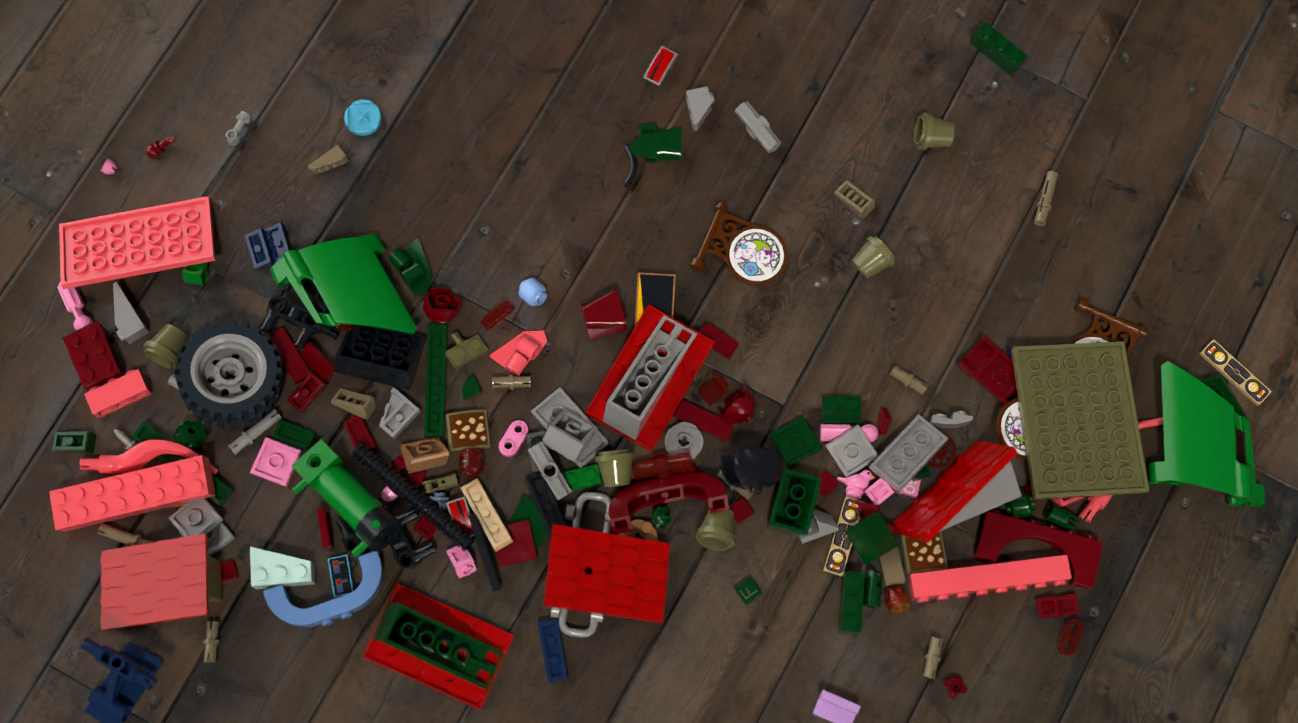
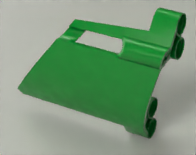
(348, 281)
(1202, 441)

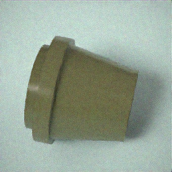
(933, 132)
(873, 257)
(165, 346)
(615, 467)
(717, 531)

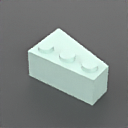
(276, 569)

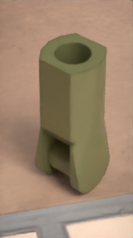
(443, 482)

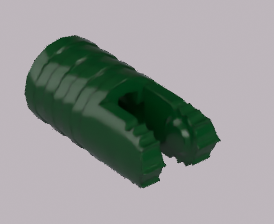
(1061, 517)
(872, 590)

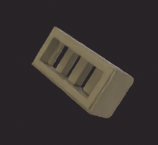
(329, 160)
(864, 207)
(363, 409)

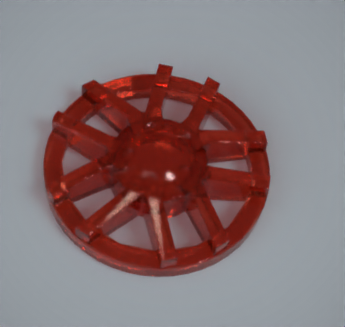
(941, 455)

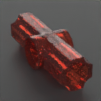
(662, 465)

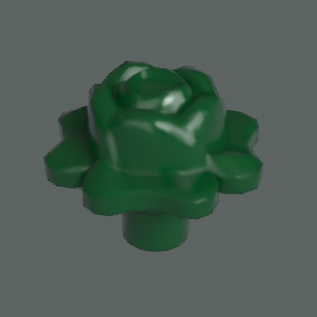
(661, 517)

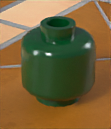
(1021, 506)

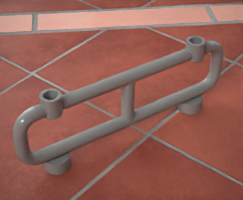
(574, 513)

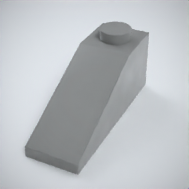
(126, 317)

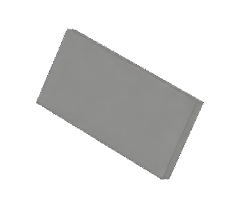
(552, 406)
(908, 453)

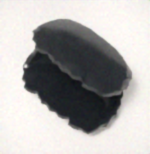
(753, 468)

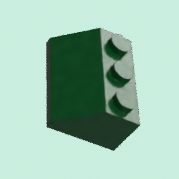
(794, 503)

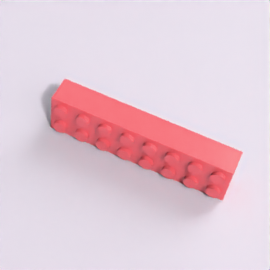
(132, 493)

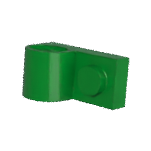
(196, 274)

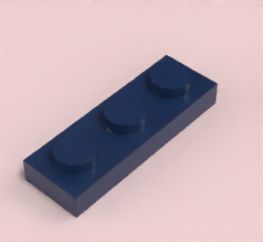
(552, 650)

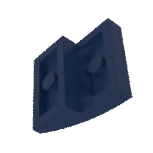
(267, 245)

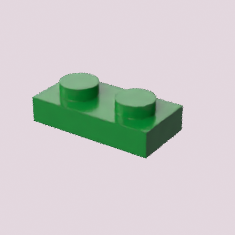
(583, 477)

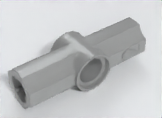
(757, 127)
(542, 459)

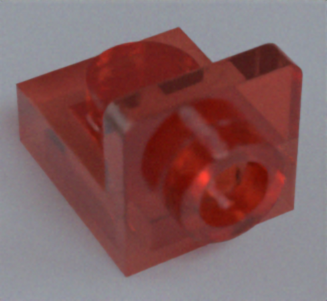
(714, 390)

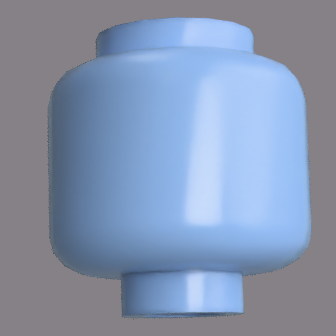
(532, 292)

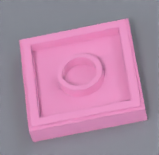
(275, 462)

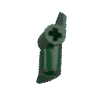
(659, 145)
(413, 267)

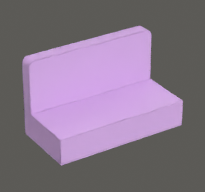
(835, 708)

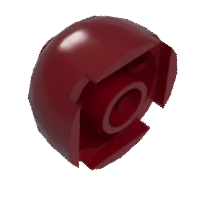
(441, 305)
(739, 406)

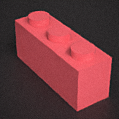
(117, 393)

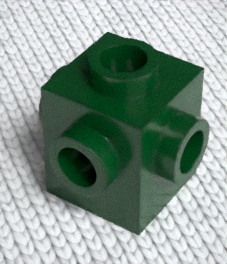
(190, 434)

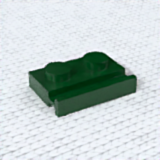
(841, 410)

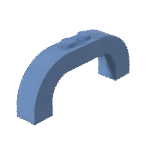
(343, 606)

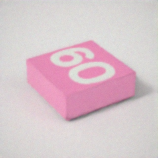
(911, 489)

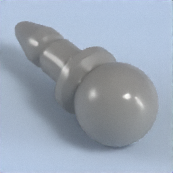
(125, 439)

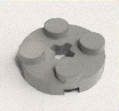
(677, 433)

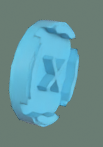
(363, 117)

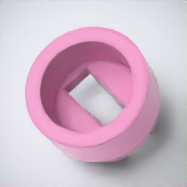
(109, 167)
(388, 494)

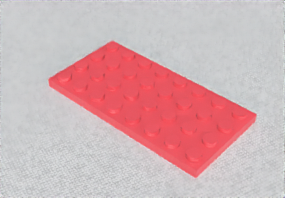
(136, 242)

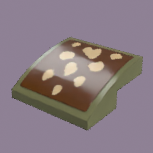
(467, 430)
(923, 556)

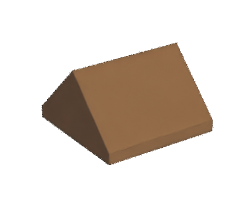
(424, 454)

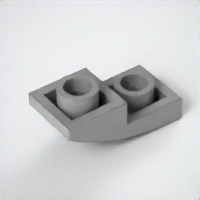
(956, 420)

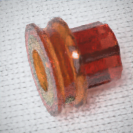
(897, 601)

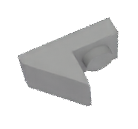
(820, 525)

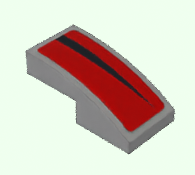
(660, 65)
(459, 512)

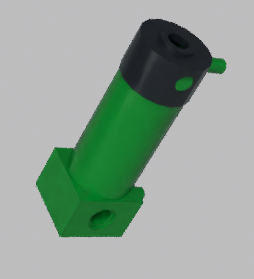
(348, 497)

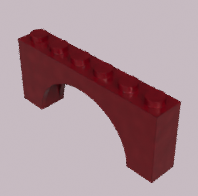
(1001, 530)

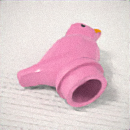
(856, 483)

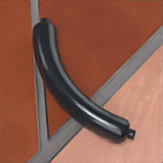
(633, 167)

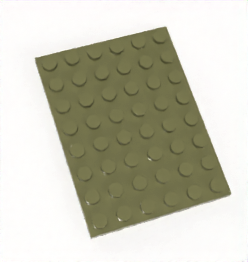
(1079, 420)

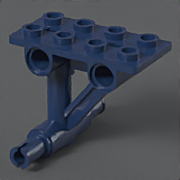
(124, 685)

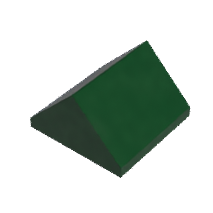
(872, 538)

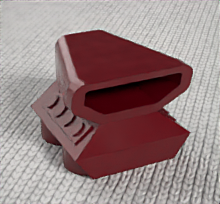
(604, 316)

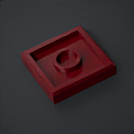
(522, 547)

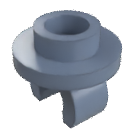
(439, 500)

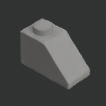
(699, 105)

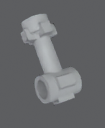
(233, 134)

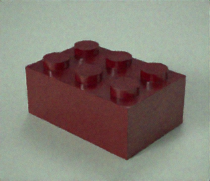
(93, 356)

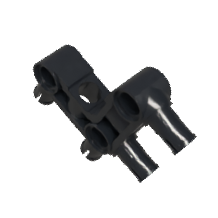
(298, 317)
(400, 546)

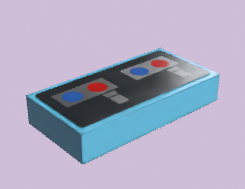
(340, 575)

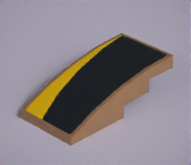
(656, 291)

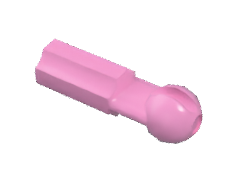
(74, 304)
(829, 432)

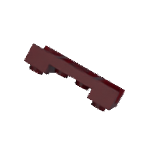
(991, 370)

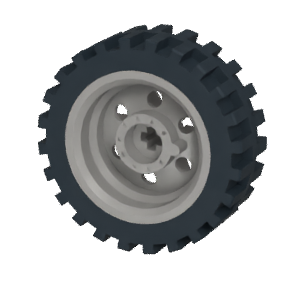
(221, 344)

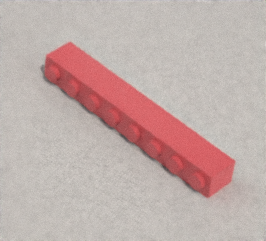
(989, 577)

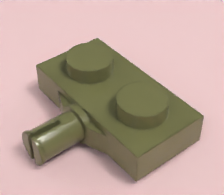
(465, 350)

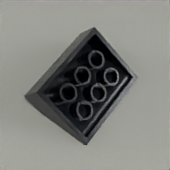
(380, 355)

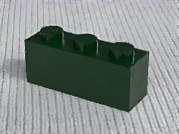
(998, 49)
(851, 603)

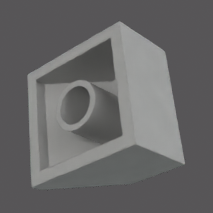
(569, 435)

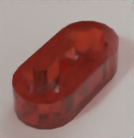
(497, 315)
(1074, 639)

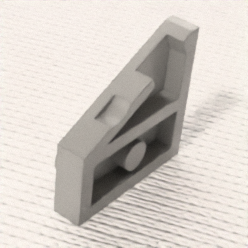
(398, 414)

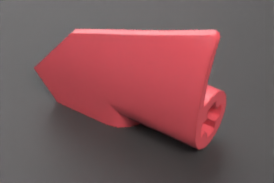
(520, 350)

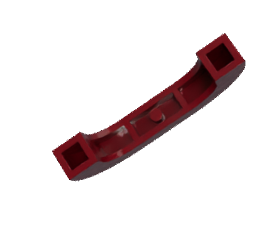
(663, 491)

